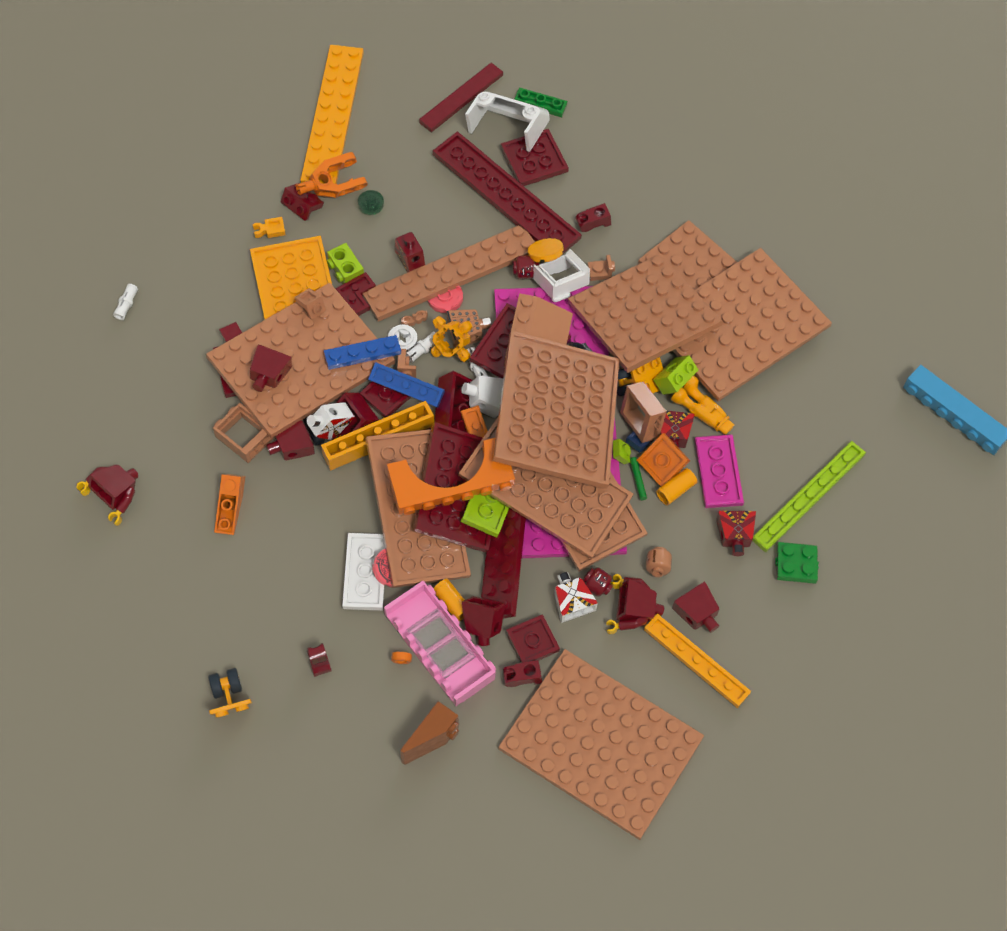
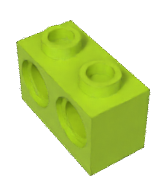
(348, 263)

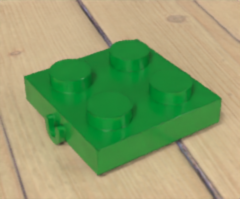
(797, 562)

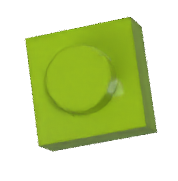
(621, 451)

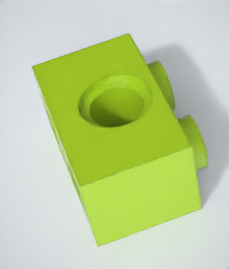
(675, 374)

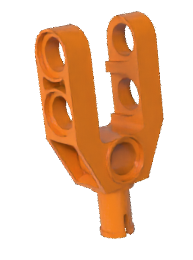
(331, 189)

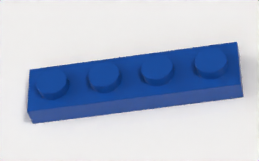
(362, 352)
(406, 384)

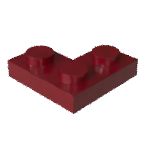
(353, 291)

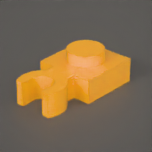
(273, 228)

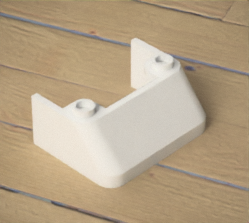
(534, 115)

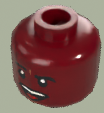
(524, 267)
(598, 581)

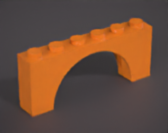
(414, 494)

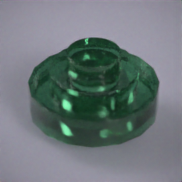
(370, 202)

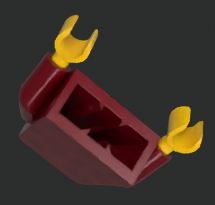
(113, 487)
(635, 604)

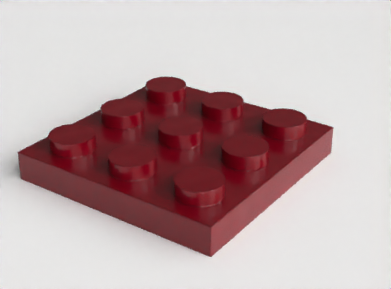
(538, 164)

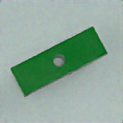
(554, 105)

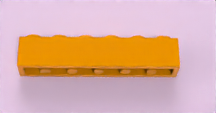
(354, 446)

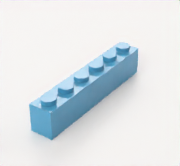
(956, 409)

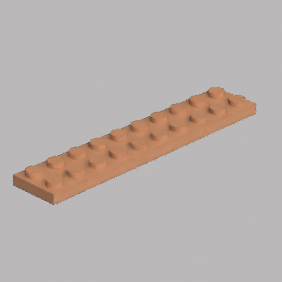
(447, 273)

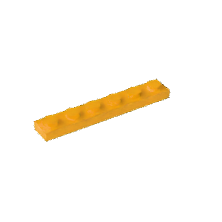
(697, 660)

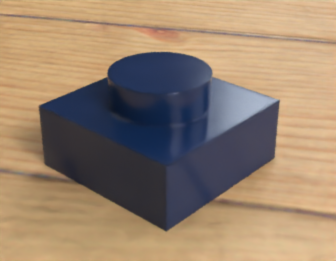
(636, 443)

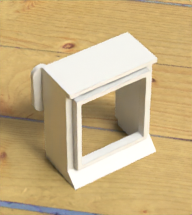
(561, 288)

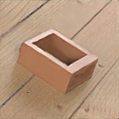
(647, 427)
(253, 447)

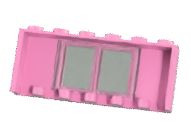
(440, 643)

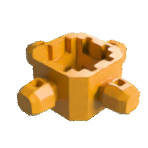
(460, 330)

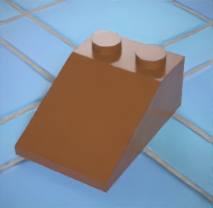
(432, 733)

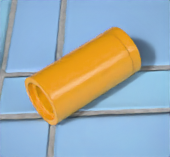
(676, 486)
(451, 597)

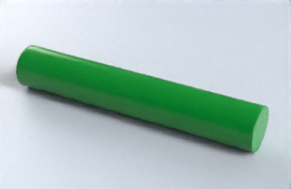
(638, 478)

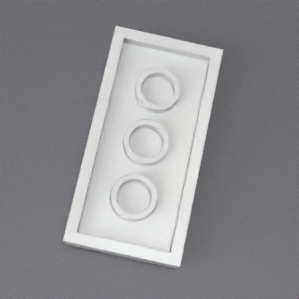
(361, 587)

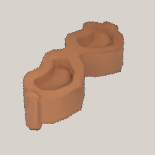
(415, 318)

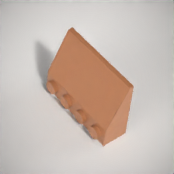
(541, 319)

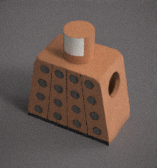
(472, 316)

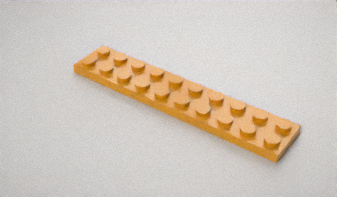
(333, 108)

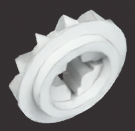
(407, 332)

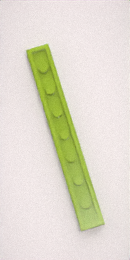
(808, 496)

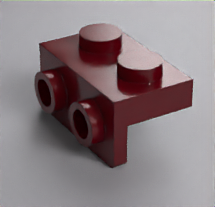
(300, 204)

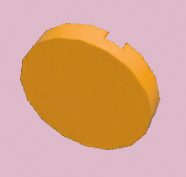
(545, 250)

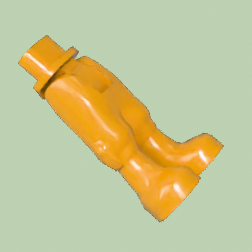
(705, 409)

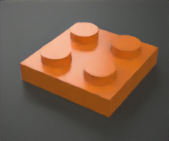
(663, 459)

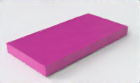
(719, 471)

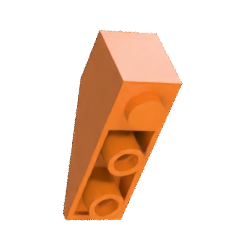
(229, 503)

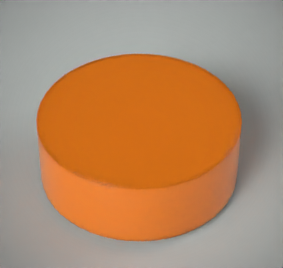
(401, 657)

